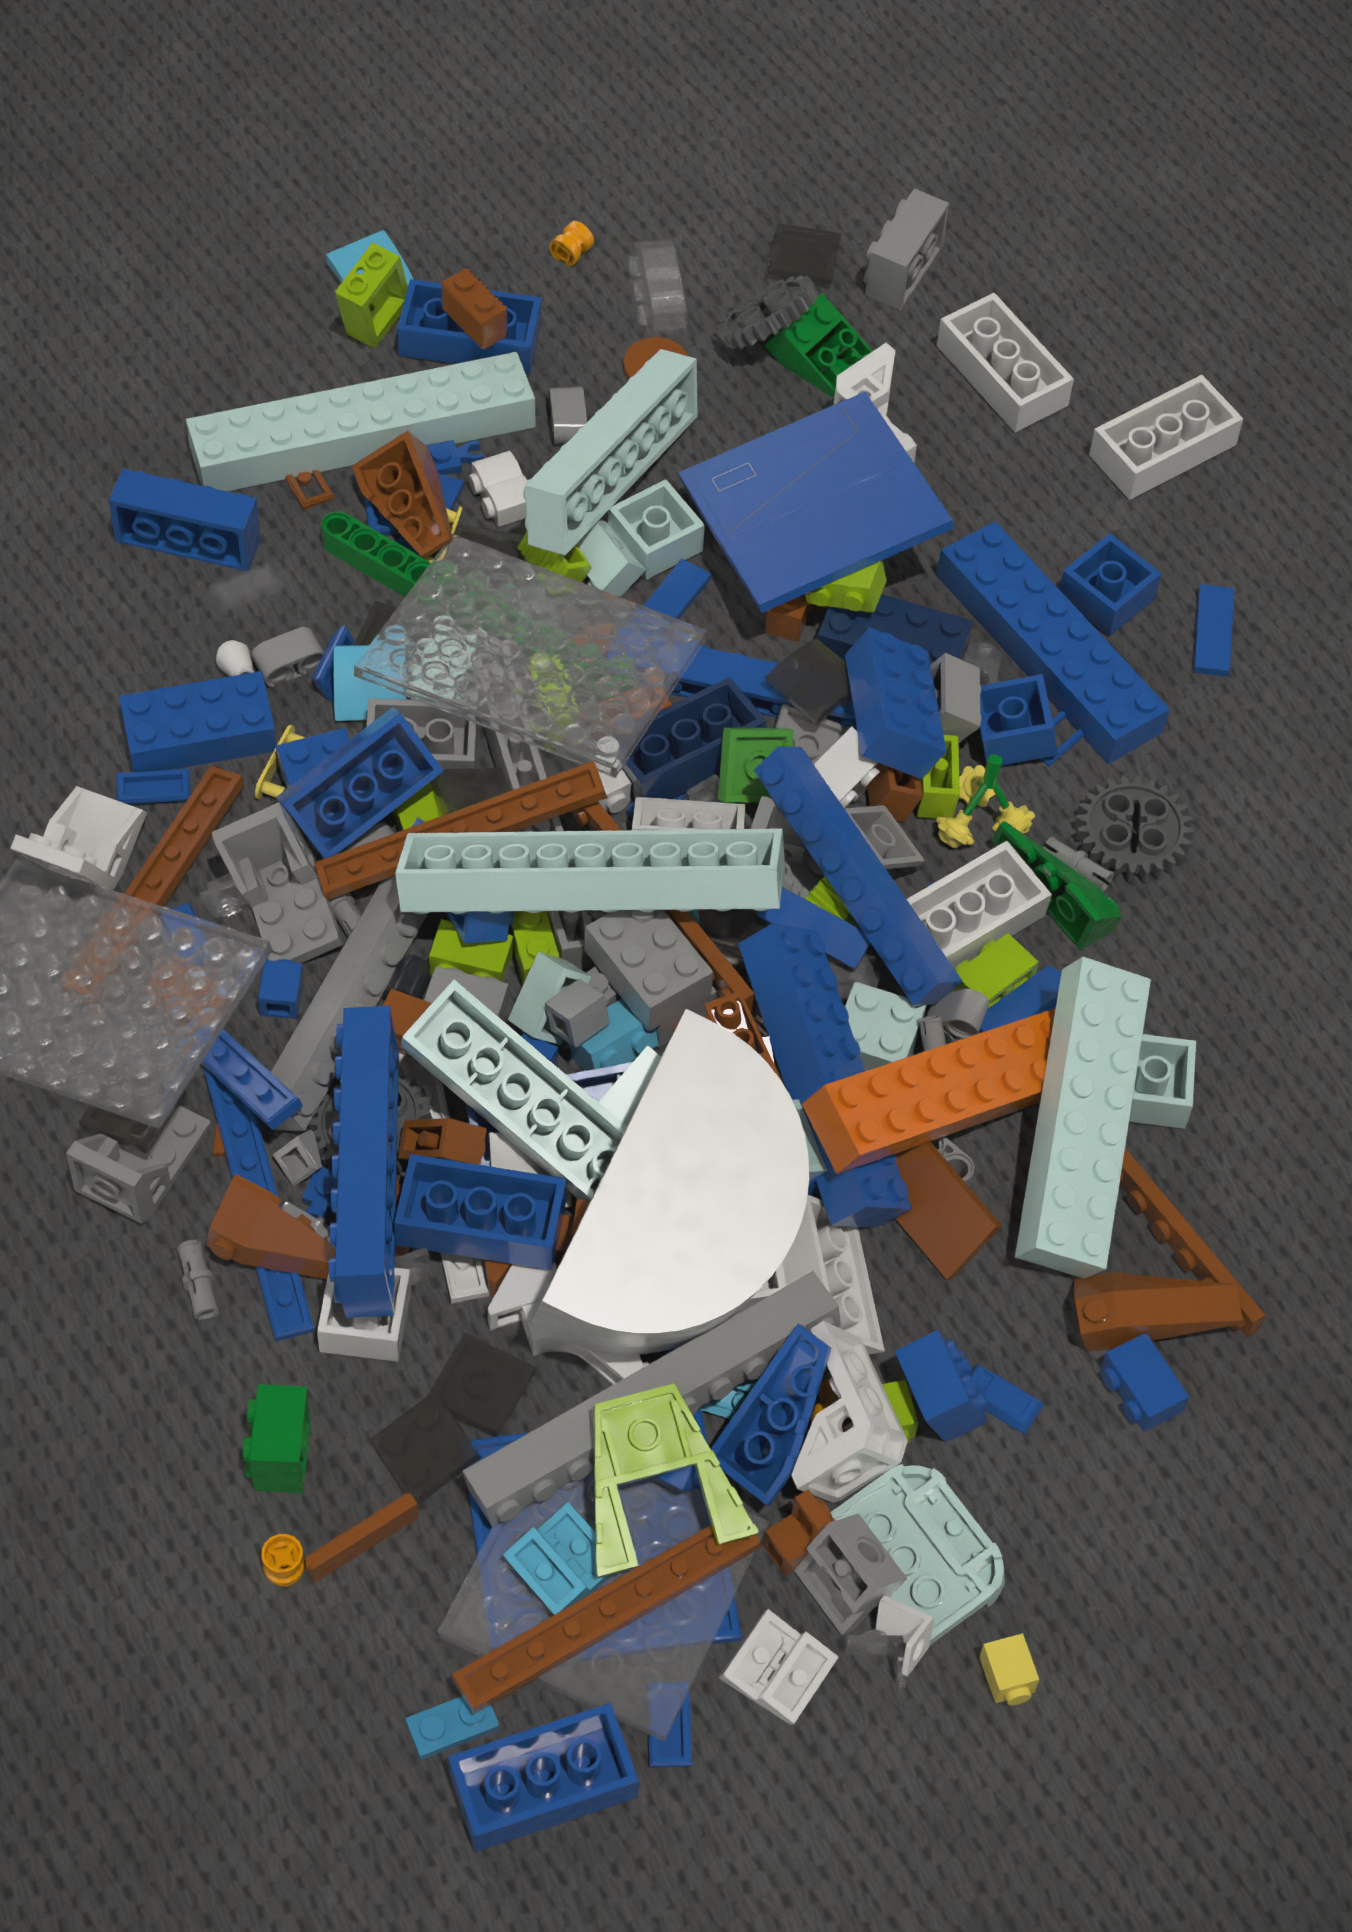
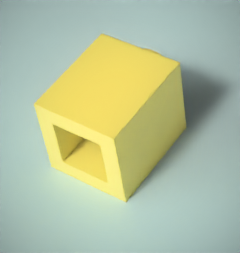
(1009, 1669)

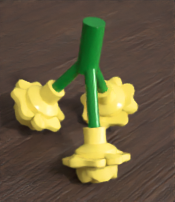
(976, 788)

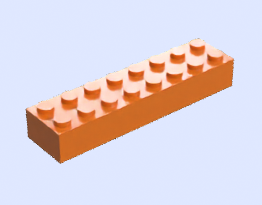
(932, 1093)

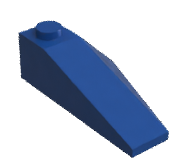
(770, 1425)

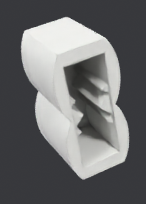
(500, 486)

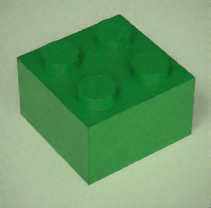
(277, 1438)

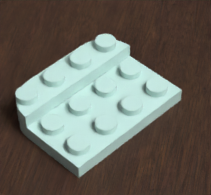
(933, 1541)

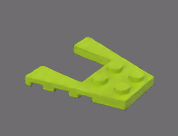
(646, 1438)

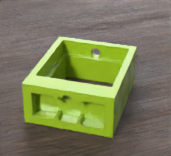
(373, 299)

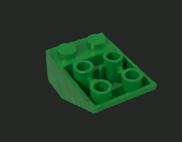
(819, 345)

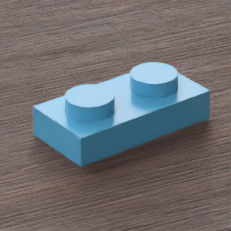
(449, 1726)

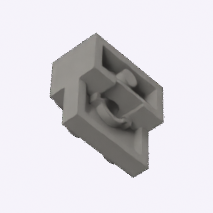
(848, 1572)

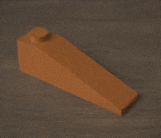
(407, 492)
(263, 1235)
(1126, 1305)

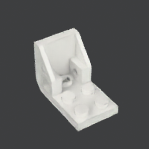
(874, 377)
(86, 838)
(838, 1461)

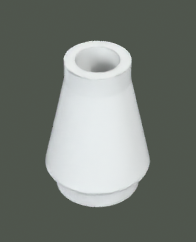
(234, 658)

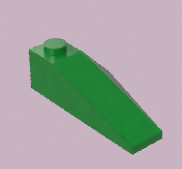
(1075, 902)

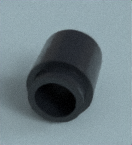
(410, 976)

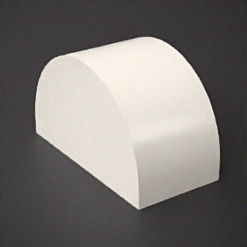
(689, 1204)

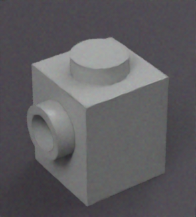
(577, 1012)

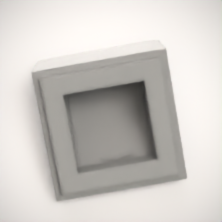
(299, 1158)

